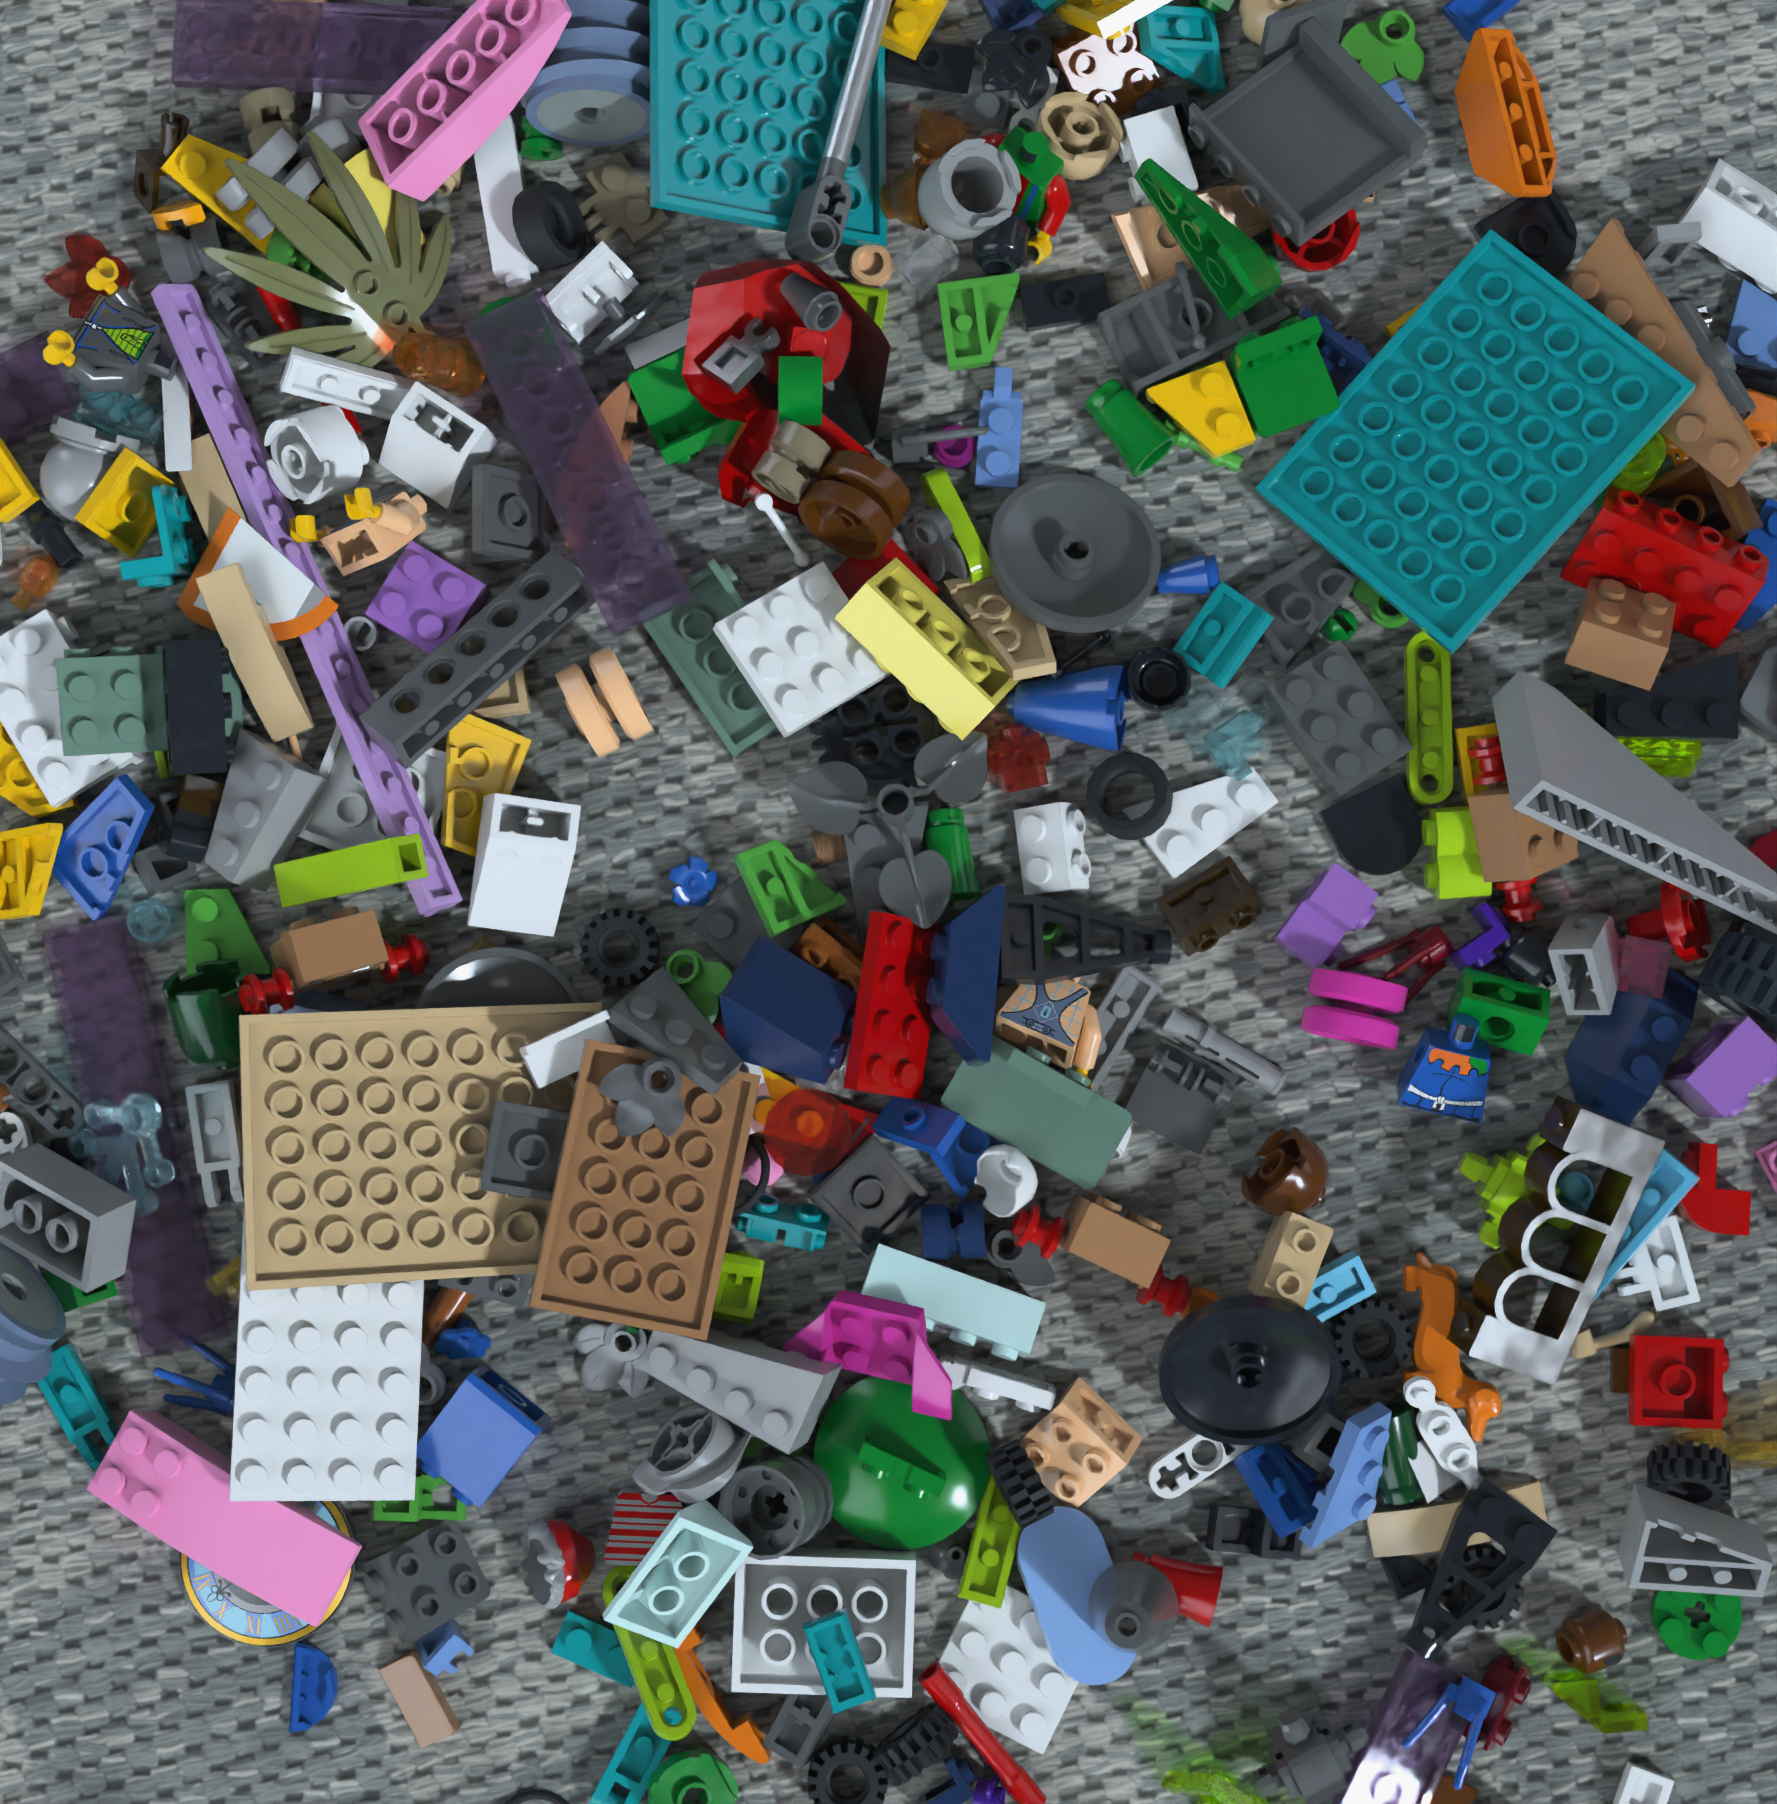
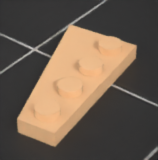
(1154, 248)

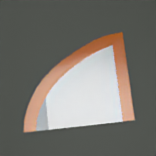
(286, 594)

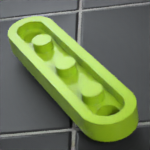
(1428, 720)
(653, 1670)

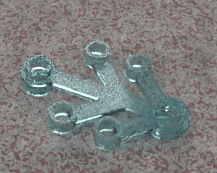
(141, 1119)

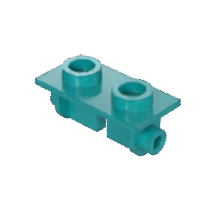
(803, 1223)

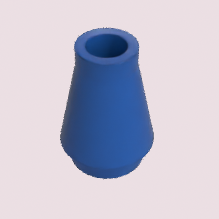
(1190, 576)

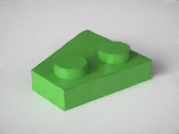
(974, 318)
(220, 931)

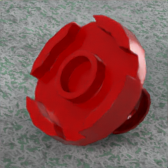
(1679, 919)

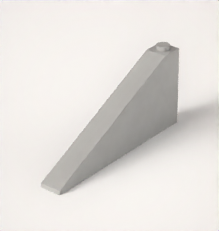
(1598, 791)

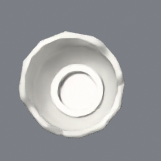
(1007, 1179)

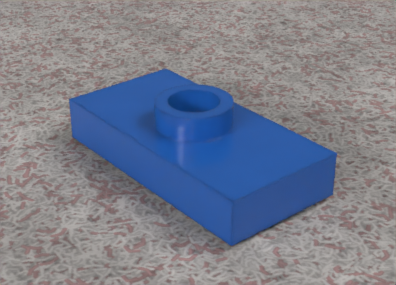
(919, 1125)

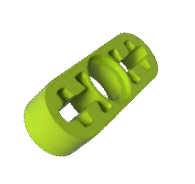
(941, 494)

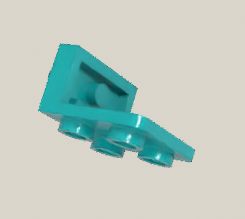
(178, 548)

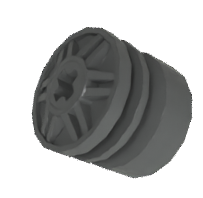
(759, 1497)

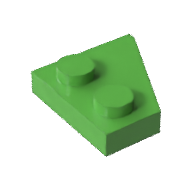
(783, 888)

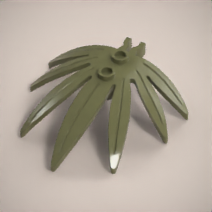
(372, 293)

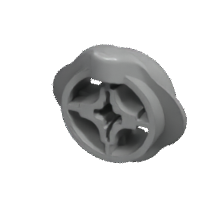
(692, 1455)

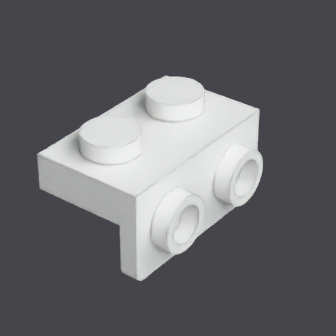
(1052, 848)

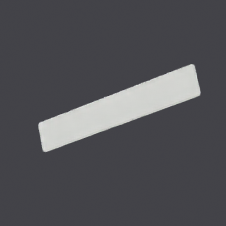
(177, 416)

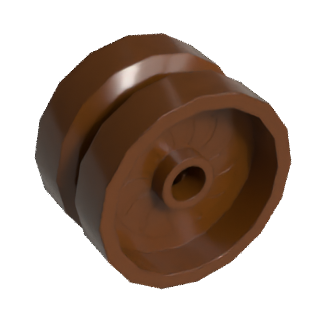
(854, 504)

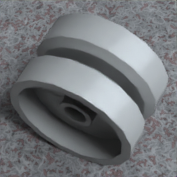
(270, 161)

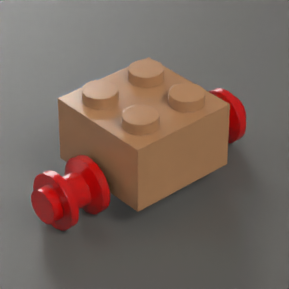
(1510, 843)
(329, 954)
(1114, 1242)

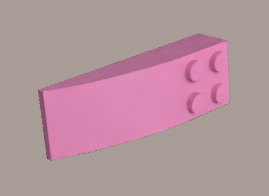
(460, 91)
(181, 1495)

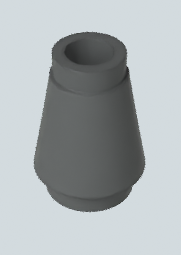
(813, 303)

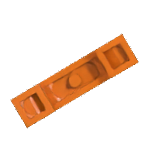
(742, 1733)

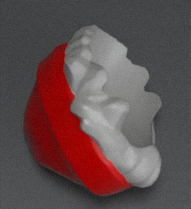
(556, 1561)

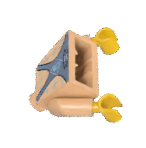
(370, 533)
(1052, 1020)

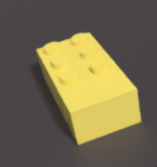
(926, 648)

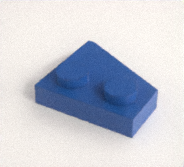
(1280, 1486)

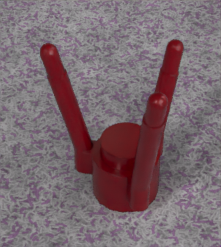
(1425, 949)

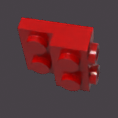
(1677, 1381)

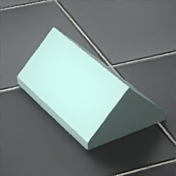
(680, 1575)

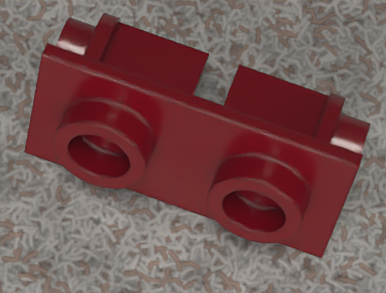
(1510, 1689)

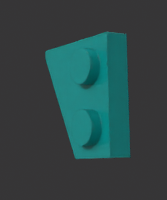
(1184, 43)

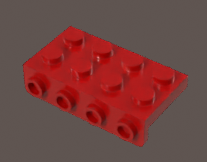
(1669, 556)
(892, 1009)

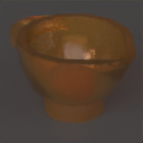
(900, 197)

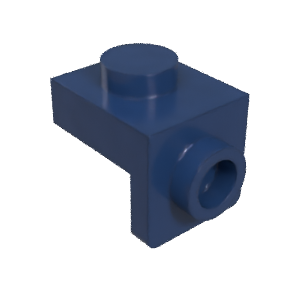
(1011, 14)
(956, 1789)

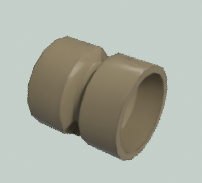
(266, 112)
(794, 457)

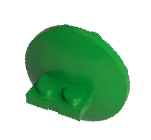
(899, 1472)

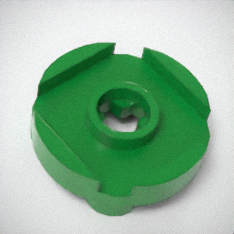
(1708, 1637)
(693, 1769)

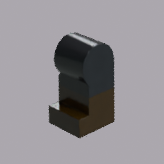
(193, 818)

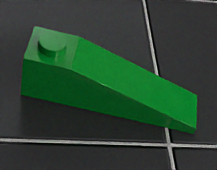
(1221, 253)

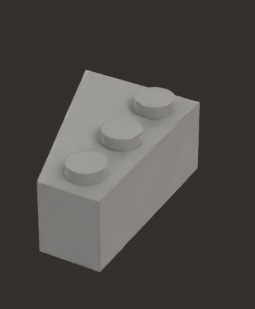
(261, 810)
(1690, 1548)

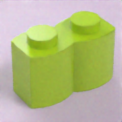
(1454, 855)

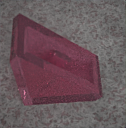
(1644, 966)

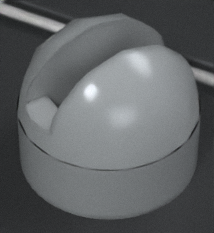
(354, 627)

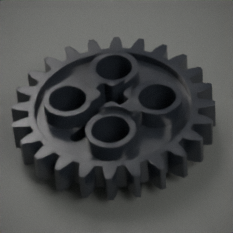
(890, 763)

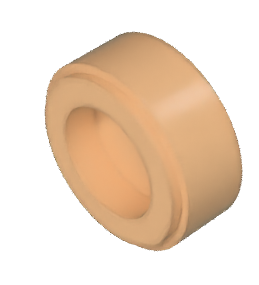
(870, 265)

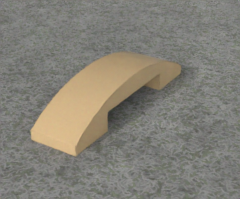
(1424, 1527)

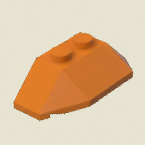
(1505, 116)

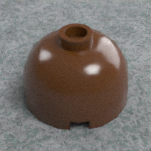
(1289, 1176)

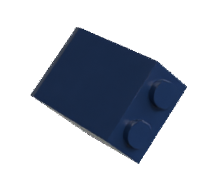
(787, 1014)

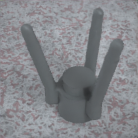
(912, 441)

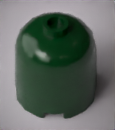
(207, 1012)

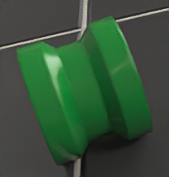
(537, 145)

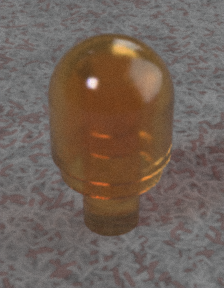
(35, 579)

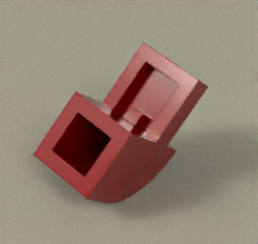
(1712, 1207)

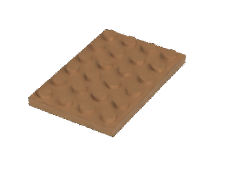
(643, 1216)

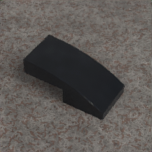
(1248, 1532)

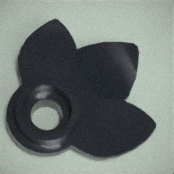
(1013, 66)

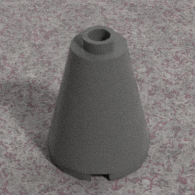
(1137, 1593)

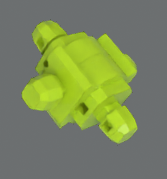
(1501, 1185)

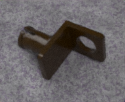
(151, 160)

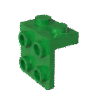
(1284, 376)
(673, 413)

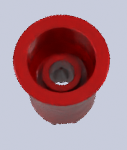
(1194, 1585)

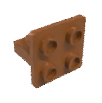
(831, 952)

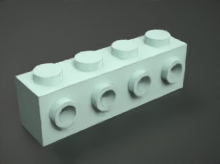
(956, 1302)

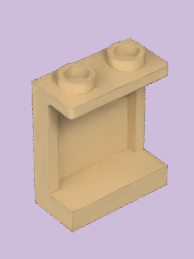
(1290, 1258)

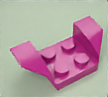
(879, 1341)

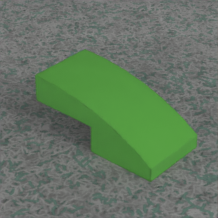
(421, 1507)

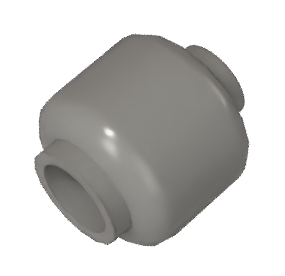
(334, 134)

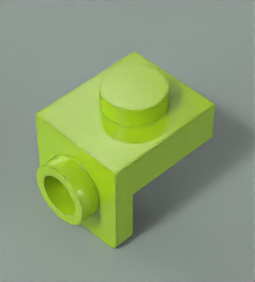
(738, 1288)

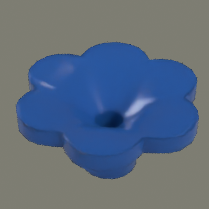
(462, 1341)

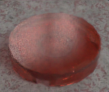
(796, 1138)

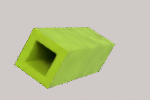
(351, 870)

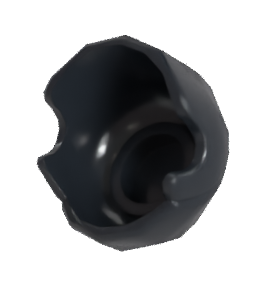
(1167, 679)

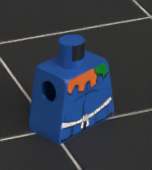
(1448, 1072)

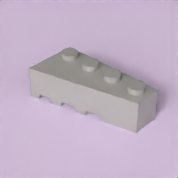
(746, 1382)

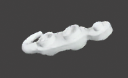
(1442, 1432)

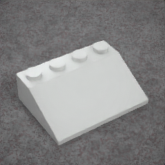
(806, 1584)

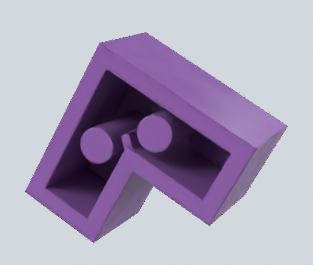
(1327, 910)

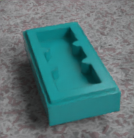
(839, 1661)

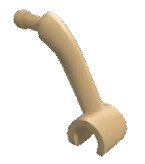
(1586, 1345)

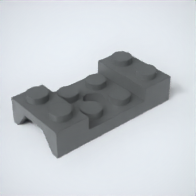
(1155, 342)

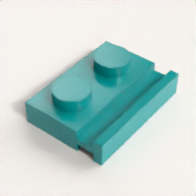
(1223, 634)

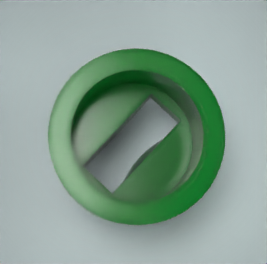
(1334, 629)

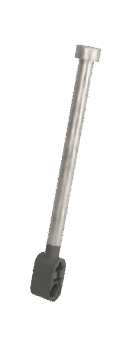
(825, 205)

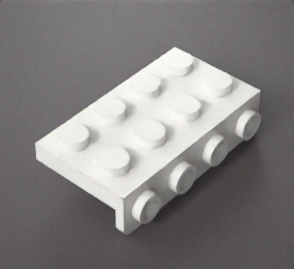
(32, 709)

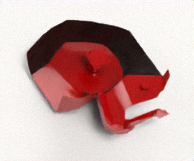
(852, 355)

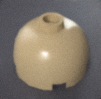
(1080, 133)

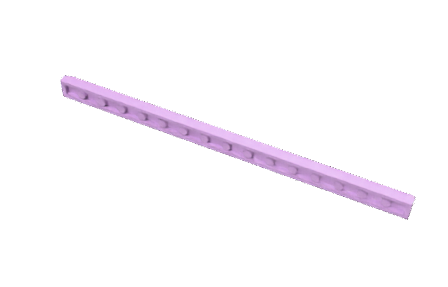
(328, 644)

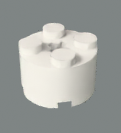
(315, 454)

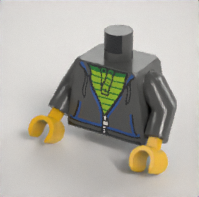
(114, 343)

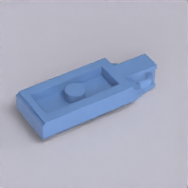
(1000, 448)

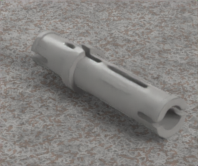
(1207, 1041)

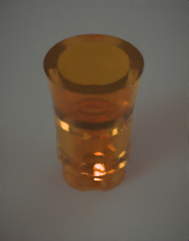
(440, 362)

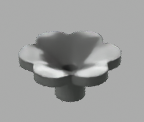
(942, 1557)

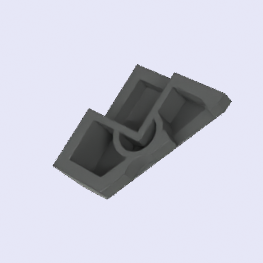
(154, 867)

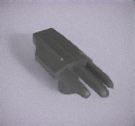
(623, 321)

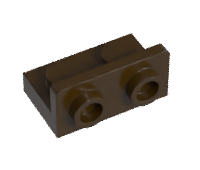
(1210, 906)

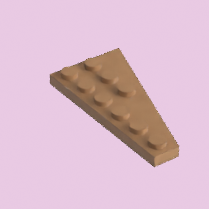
(1620, 288)

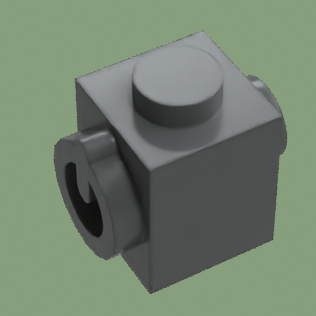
(1319, 1441)

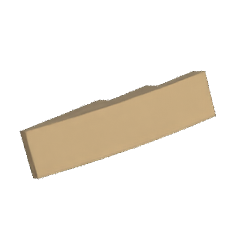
(210, 485)
(255, 653)

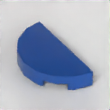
(312, 1686)

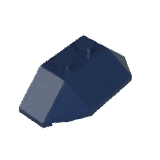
(967, 976)
(1623, 1055)

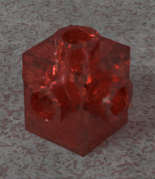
(1018, 772)

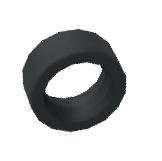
(533, 213)
(1121, 765)

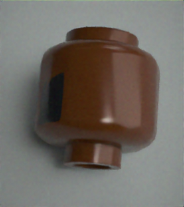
(1591, 1640)

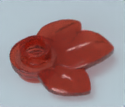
(70, 278)

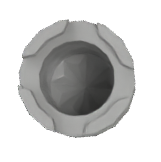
(968, 190)
(78, 463)

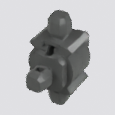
(1309, 1757)

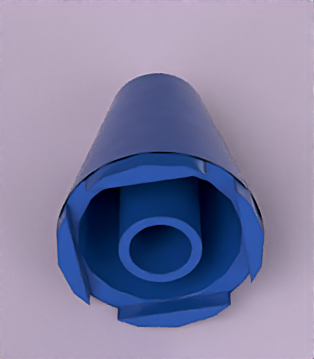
(1076, 707)

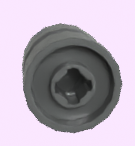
(182, 249)

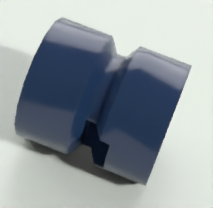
(953, 1230)

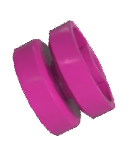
(1354, 1003)

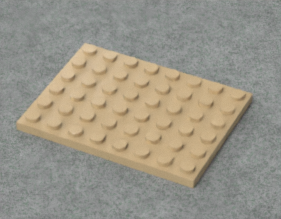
(376, 1138)

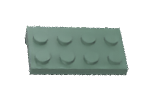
(704, 664)
(120, 702)

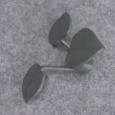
(835, 793)

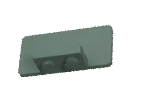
(1040, 1111)

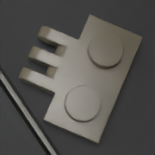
(620, 204)

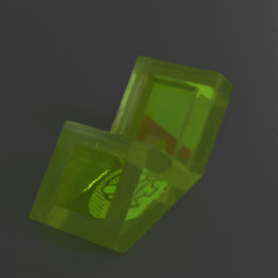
(1582, 1695)

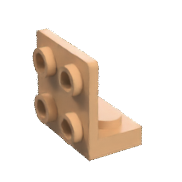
(1079, 1444)

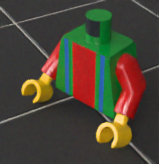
(1043, 192)

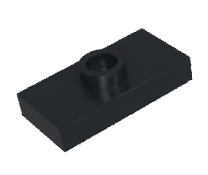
(936, 68)
(1063, 301)

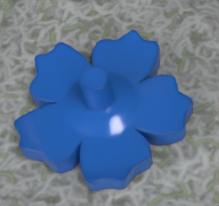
(692, 882)

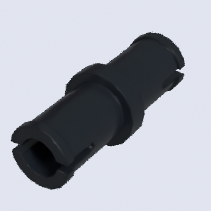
(50, 532)

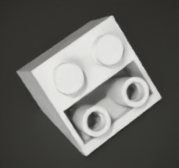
(434, 445)

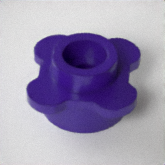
(989, 1791)

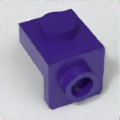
(1480, 949)

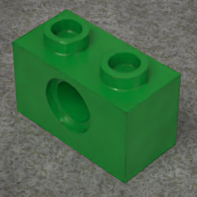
(1508, 1010)

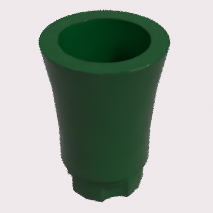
(1398, 1478)

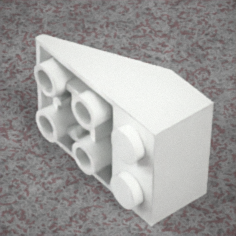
(522, 863)

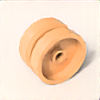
(599, 704)

